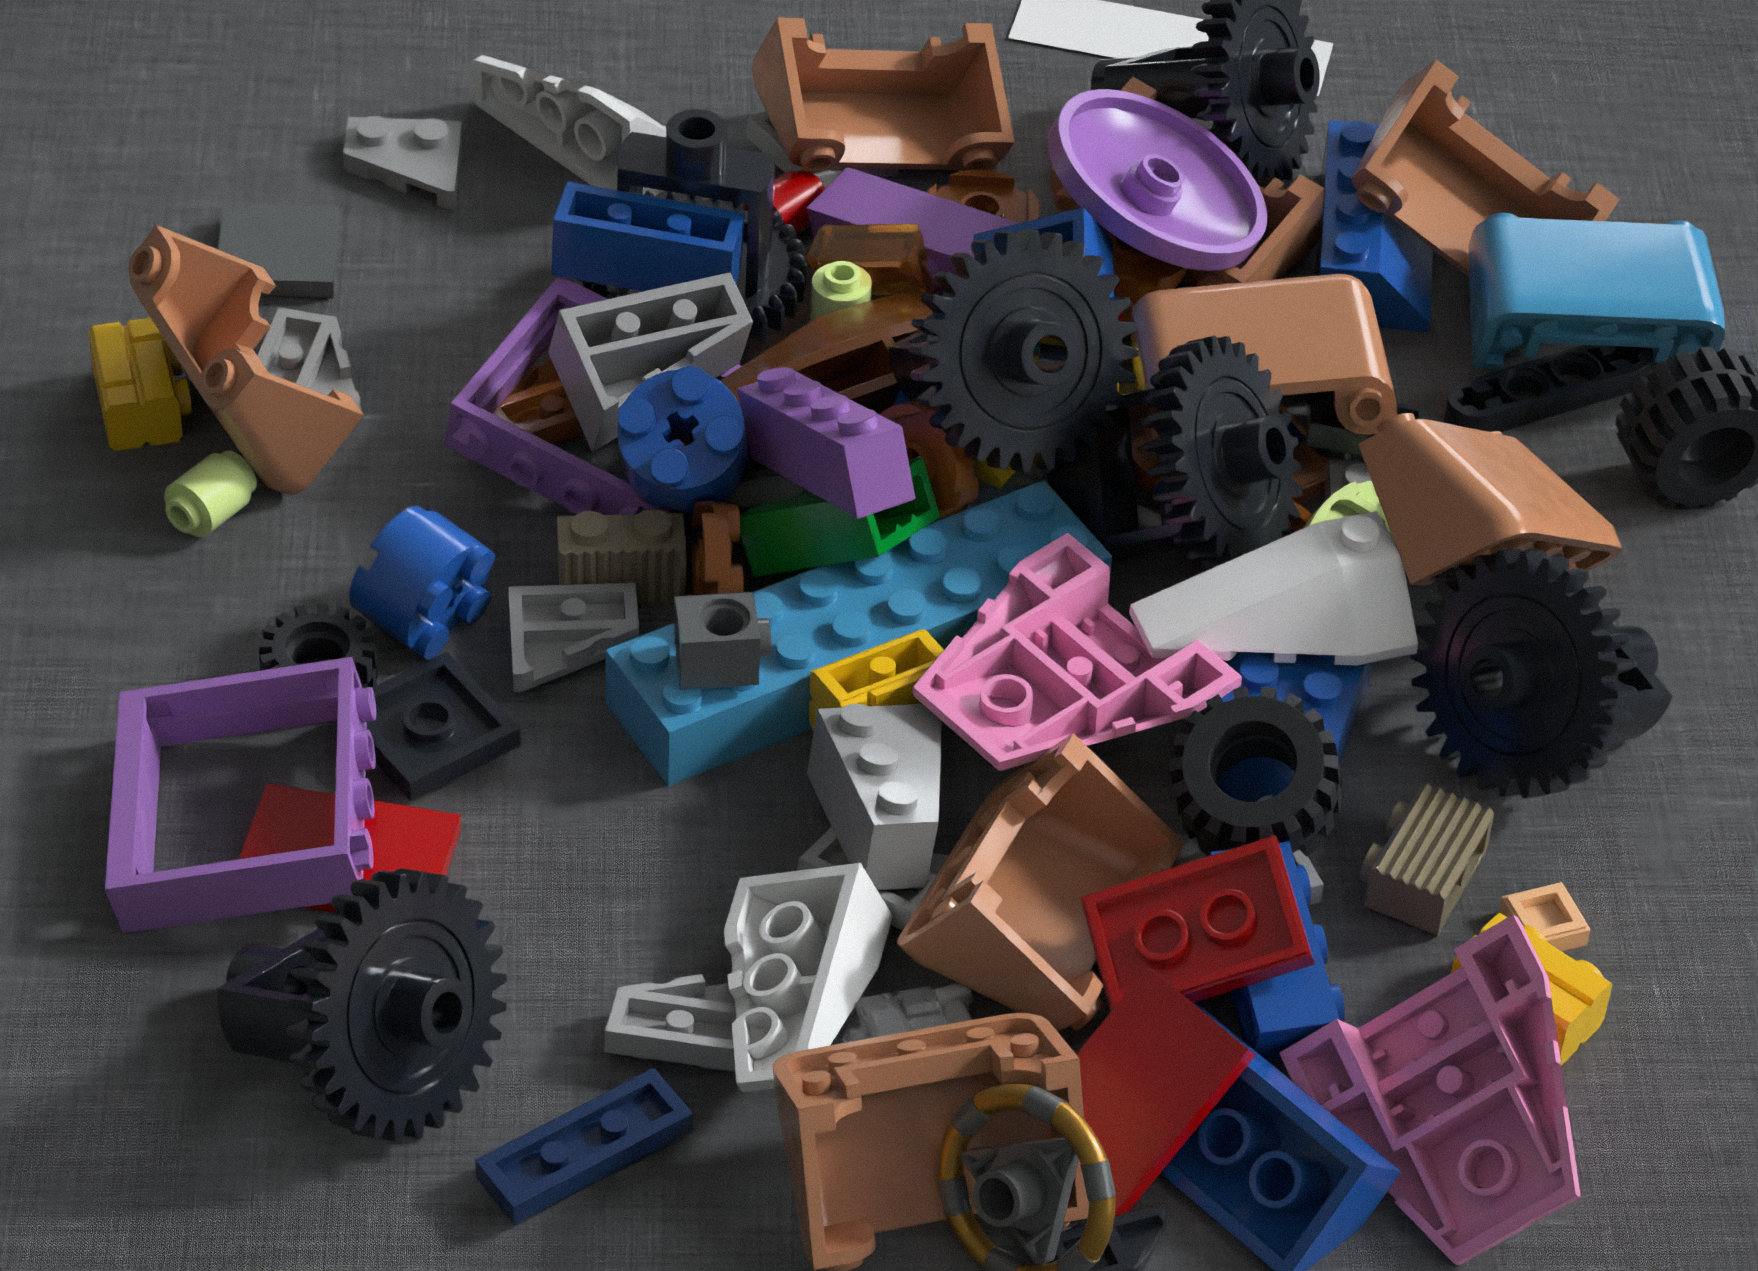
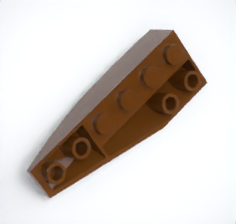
(844, 351)

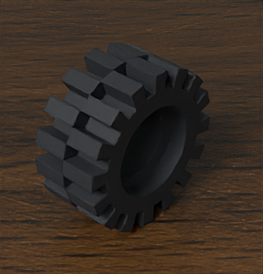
(320, 637)

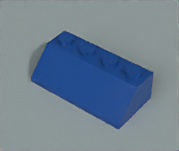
(1370, 243)
(1280, 1169)

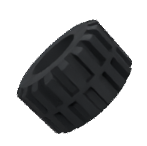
(1693, 428)
(1247, 730)

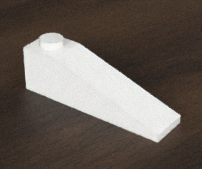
(561, 118)
(1309, 593)
(799, 961)

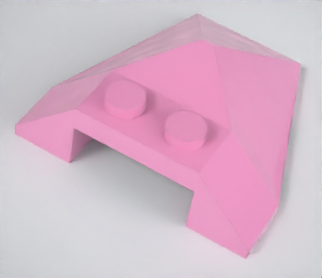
(1061, 663)
(1458, 1095)

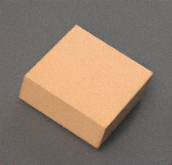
(1551, 913)

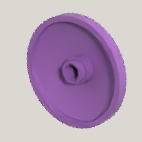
(1157, 179)

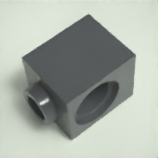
(719, 640)

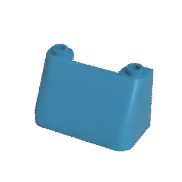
(1590, 287)

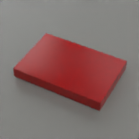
(399, 834)
(1201, 924)
(1153, 1080)

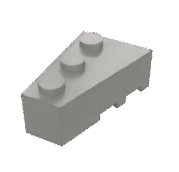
(622, 341)
(880, 787)

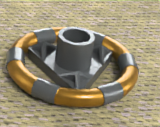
(1025, 1182)

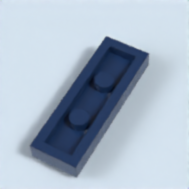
(583, 1145)

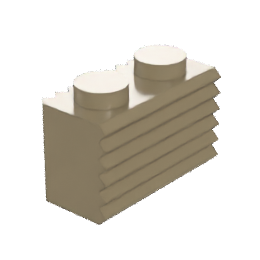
(625, 549)
(1427, 858)

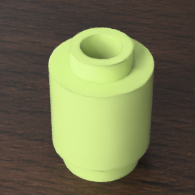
(838, 287)
(209, 493)

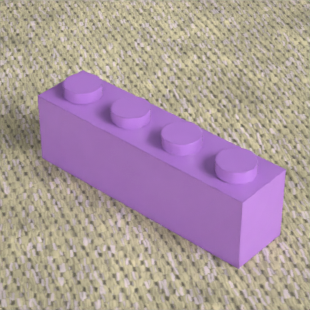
(868, 199)
(826, 442)

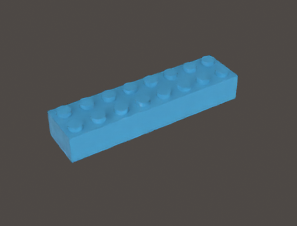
(826, 615)

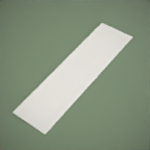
(1115, 29)

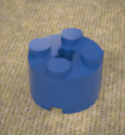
(690, 407)
(423, 580)

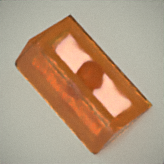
(887, 252)

